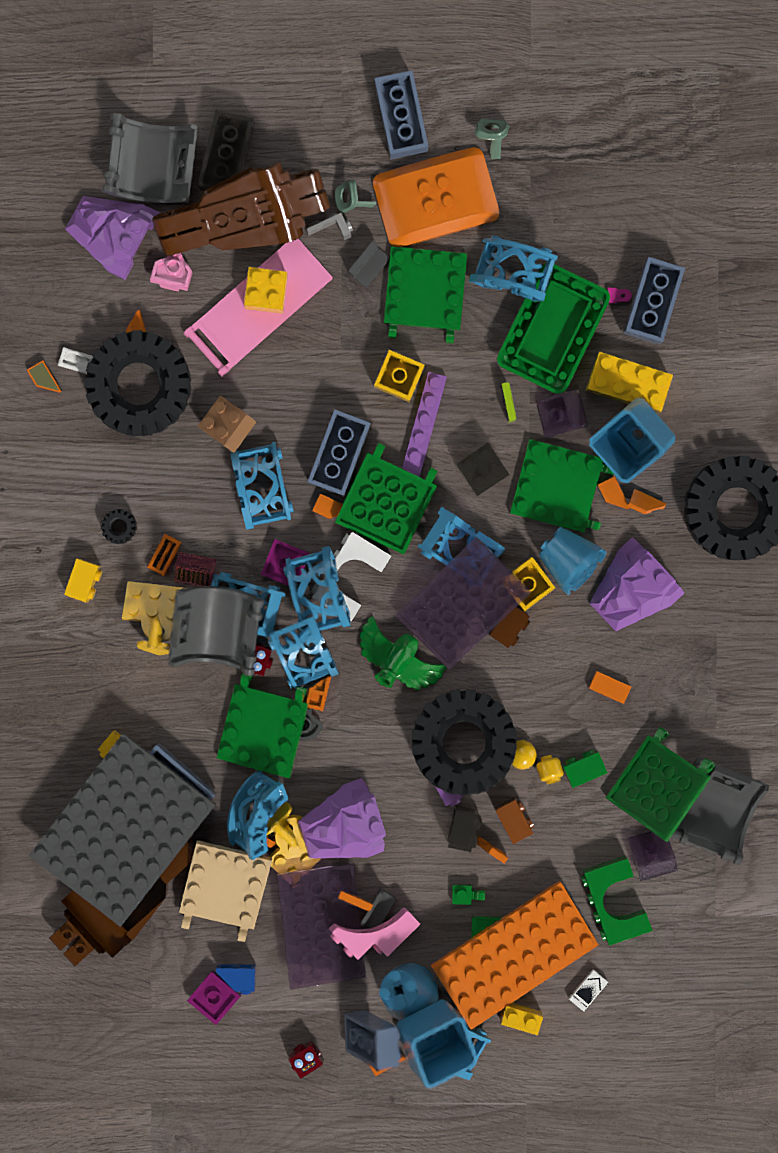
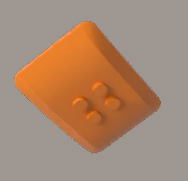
(436, 197)

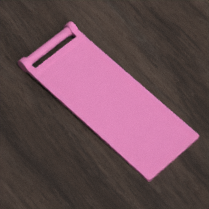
(240, 330)

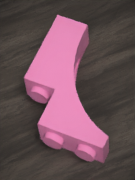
(385, 936)

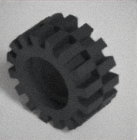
(107, 526)

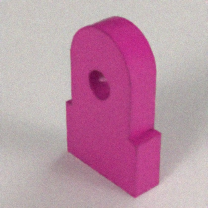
(615, 295)

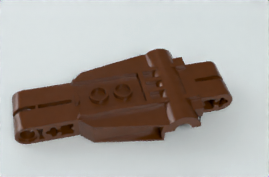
(245, 211)
(98, 932)

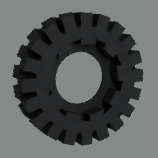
(104, 373)
(702, 505)
(472, 708)

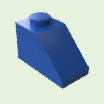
(238, 976)

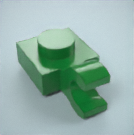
(464, 894)

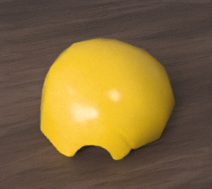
(525, 755)

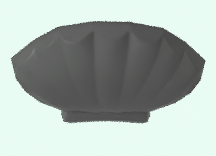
(311, 727)

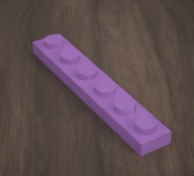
(424, 423)

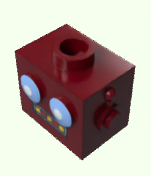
(263, 659)
(305, 1059)

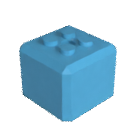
(622, 449)
(445, 1051)

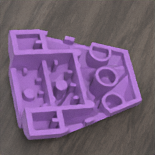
(111, 231)
(634, 587)
(344, 824)

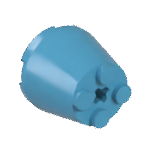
(570, 559)
(417, 992)

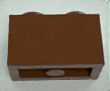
(509, 627)

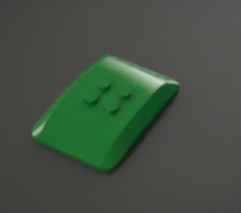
(554, 333)

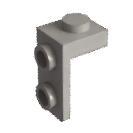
(344, 226)

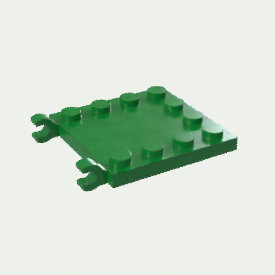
(425, 290)
(558, 486)
(386, 502)
(263, 729)
(659, 786)

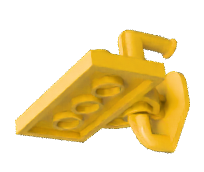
(154, 608)
(291, 853)

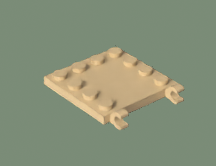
(224, 887)

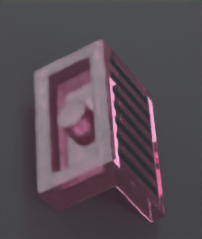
(194, 569)

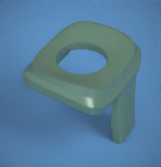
(495, 136)
(353, 197)

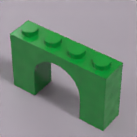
(599, 879)

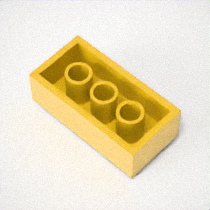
(627, 381)

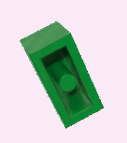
(584, 768)

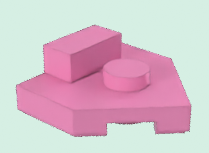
(172, 273)

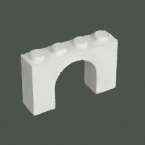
(358, 549)

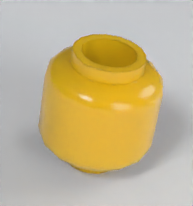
(549, 769)

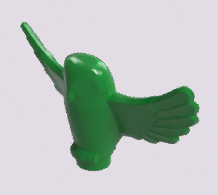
(397, 659)

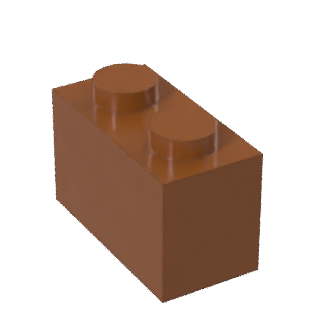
(514, 821)

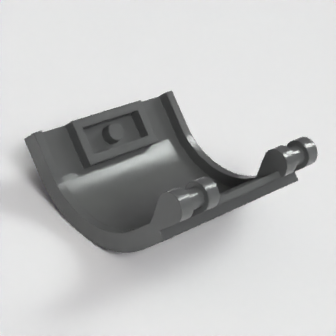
(150, 161)
(215, 627)
(722, 813)

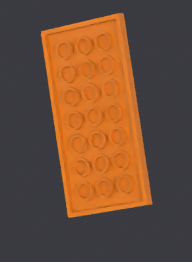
(514, 955)

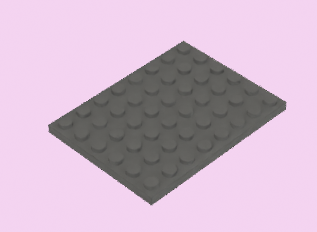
(122, 829)

